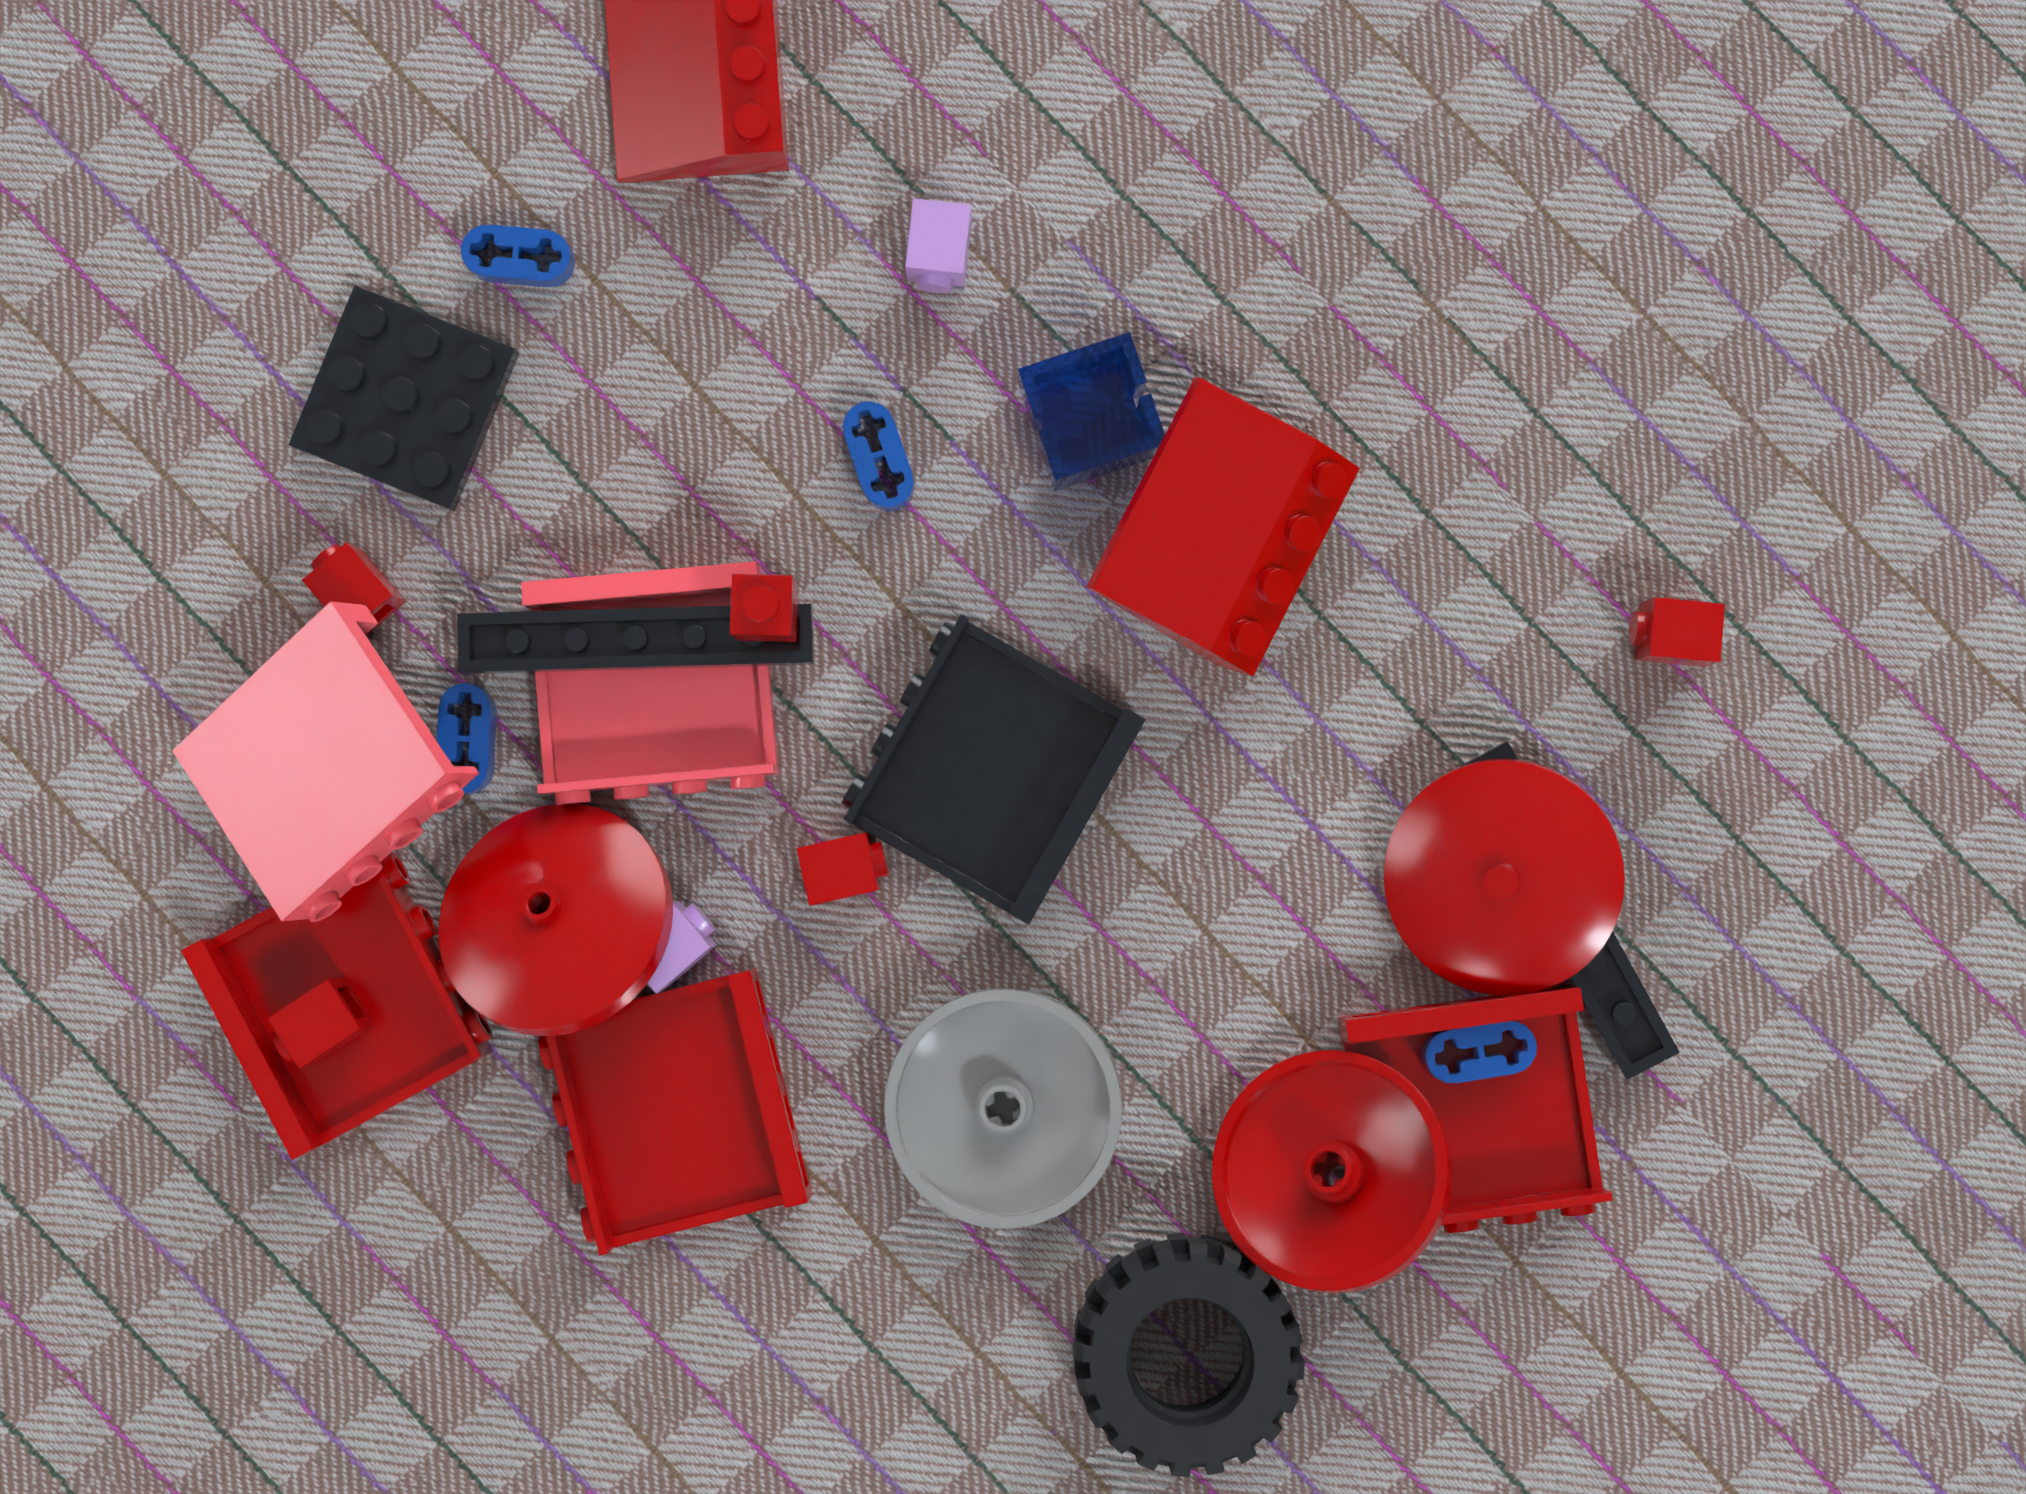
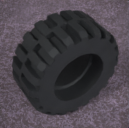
(1204, 1431)

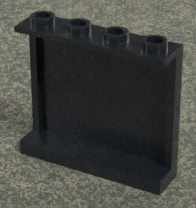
(991, 768)

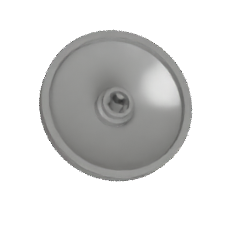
(1003, 1108)

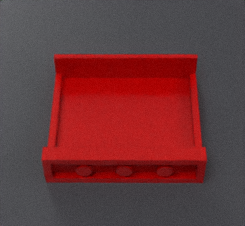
(396, 973)
(677, 1113)
(1511, 1138)

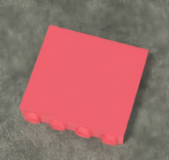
(651, 723)
(320, 766)

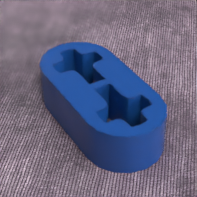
(518, 242)
(891, 451)
(481, 732)
(1481, 1064)

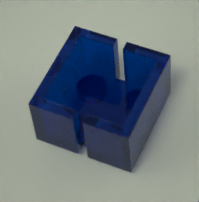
(1089, 412)

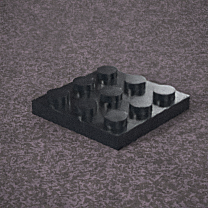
(404, 398)

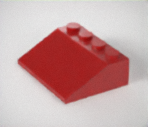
(696, 88)
(1223, 527)

